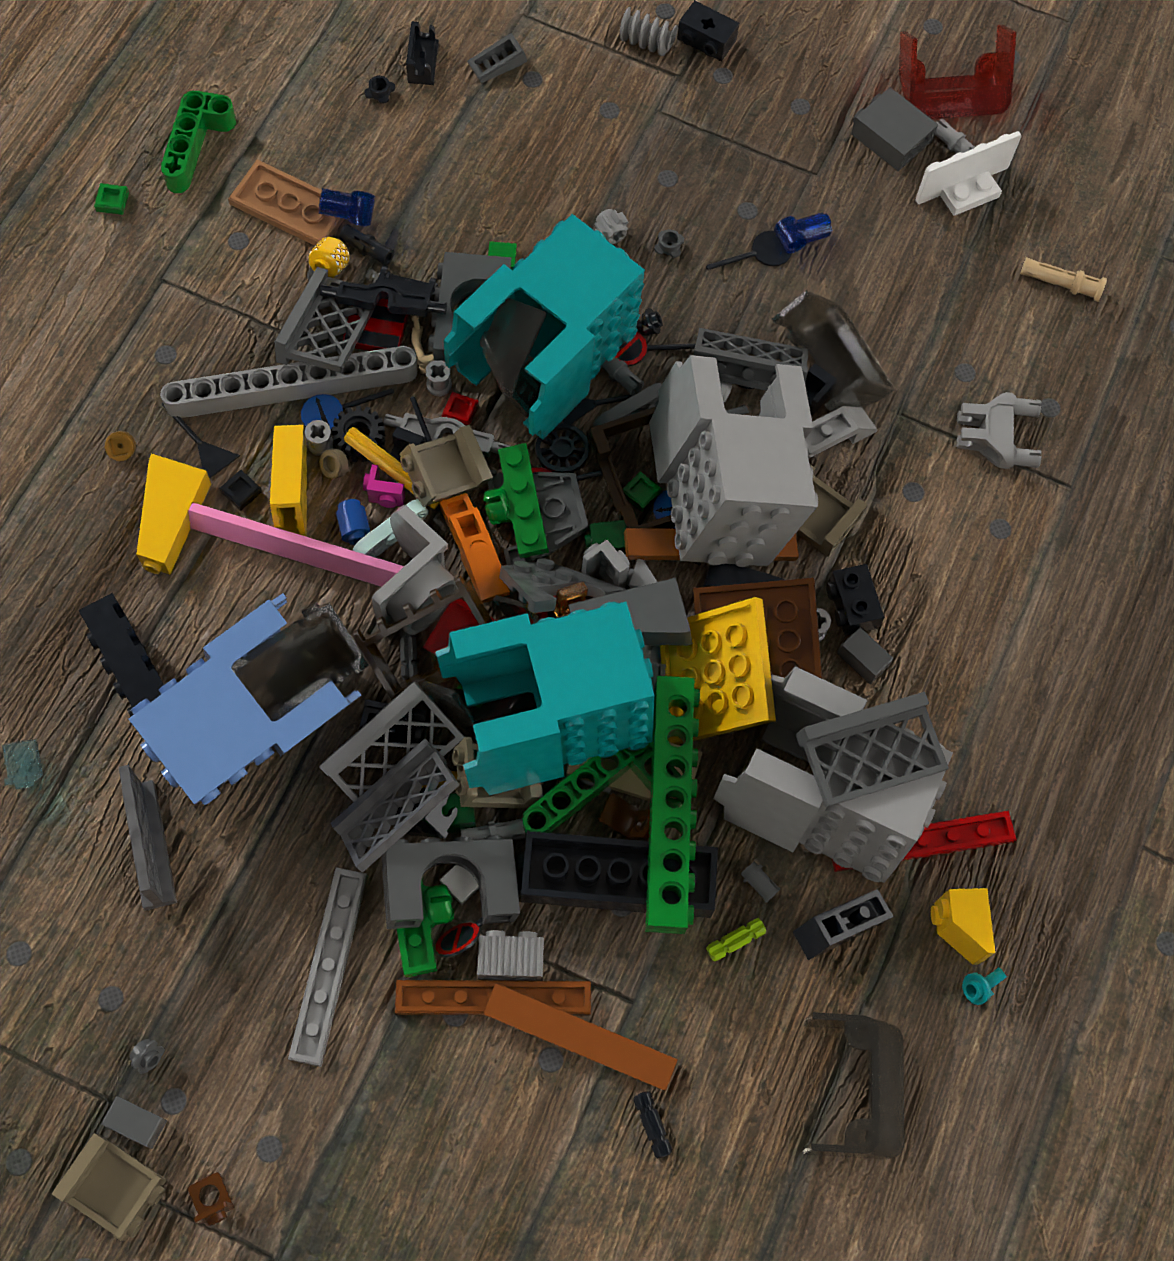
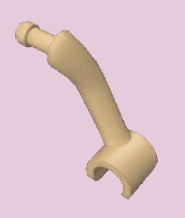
(416, 335)

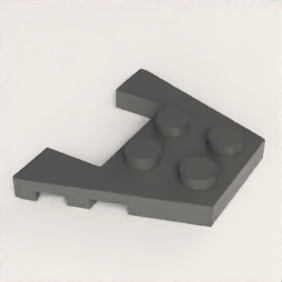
(560, 510)
(540, 580)

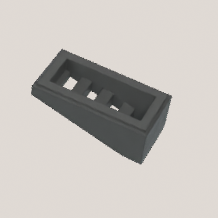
(499, 48)

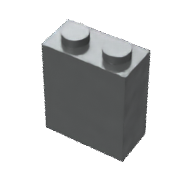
(893, 128)

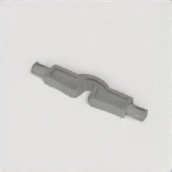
(442, 425)

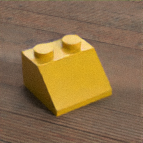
(965, 922)

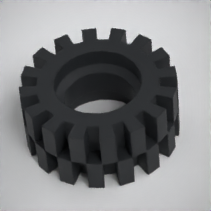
(357, 419)

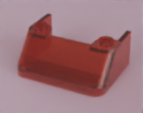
(960, 96)

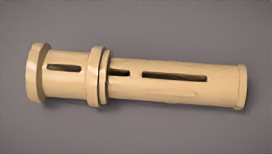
(1076, 282)

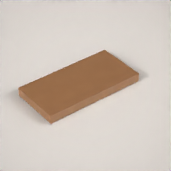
(283, 203)

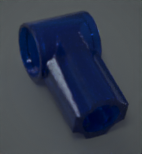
(353, 206)
(797, 233)

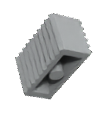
(510, 957)

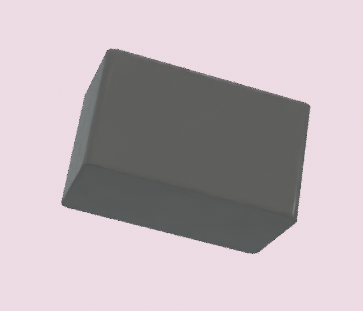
(865, 655)
(134, 1122)

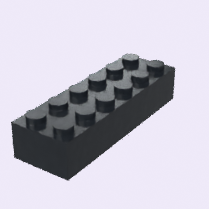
(606, 873)

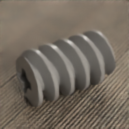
(647, 33)

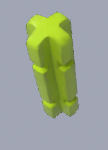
(736, 939)

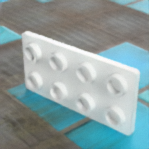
(966, 177)

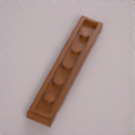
(660, 545)
(472, 996)
(580, 1036)

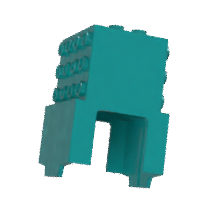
(590, 309)
(586, 685)

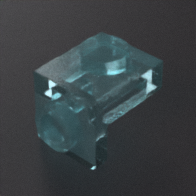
(22, 763)

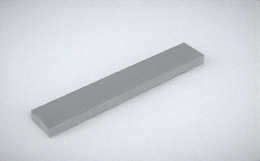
(328, 967)

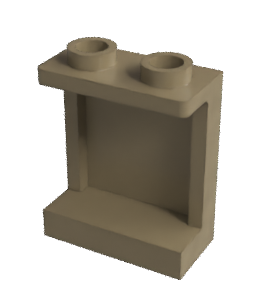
(445, 466)
(831, 519)
(478, 797)
(111, 1187)

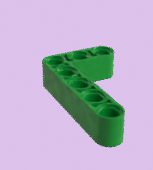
(601, 779)

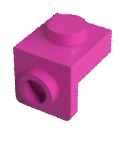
(383, 492)

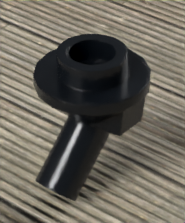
(650, 322)

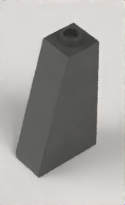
(653, 609)

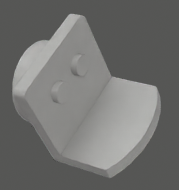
(416, 578)

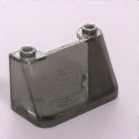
(299, 661)

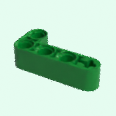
(195, 115)

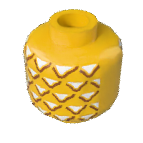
(330, 255)

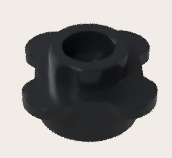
(379, 83)

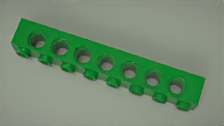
(660, 915)

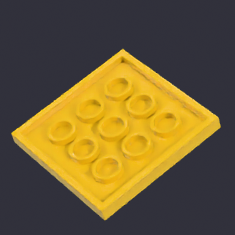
(728, 667)

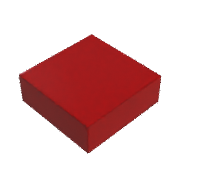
(460, 408)

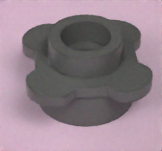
(671, 237)
(146, 1055)

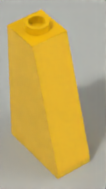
(289, 479)
(165, 514)

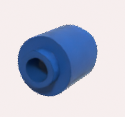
(352, 521)

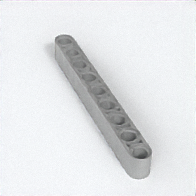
(276, 378)

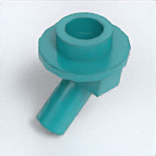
(978, 988)

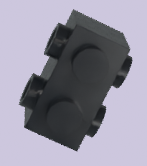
(854, 599)

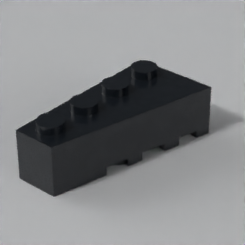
(121, 651)

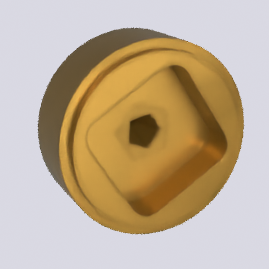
(120, 445)

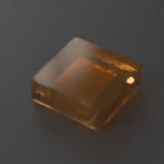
(569, 595)

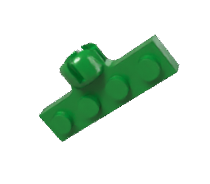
(518, 502)
(417, 943)

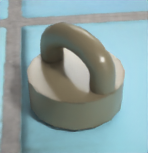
(334, 463)

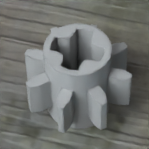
(612, 225)

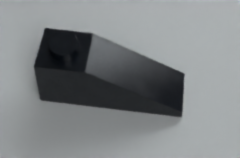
(842, 924)

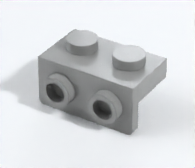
(607, 562)

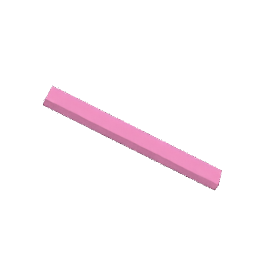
(291, 545)

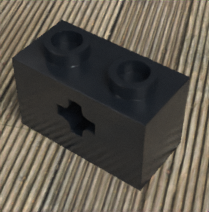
(707, 30)

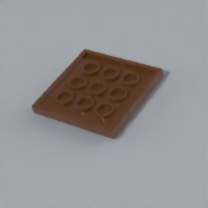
(788, 615)

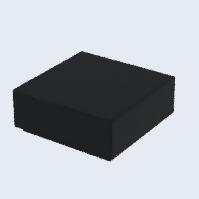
(240, 490)

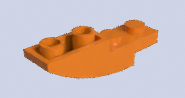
(475, 546)

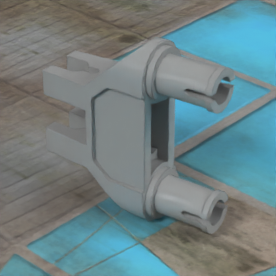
(996, 430)

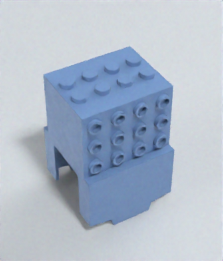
(213, 726)

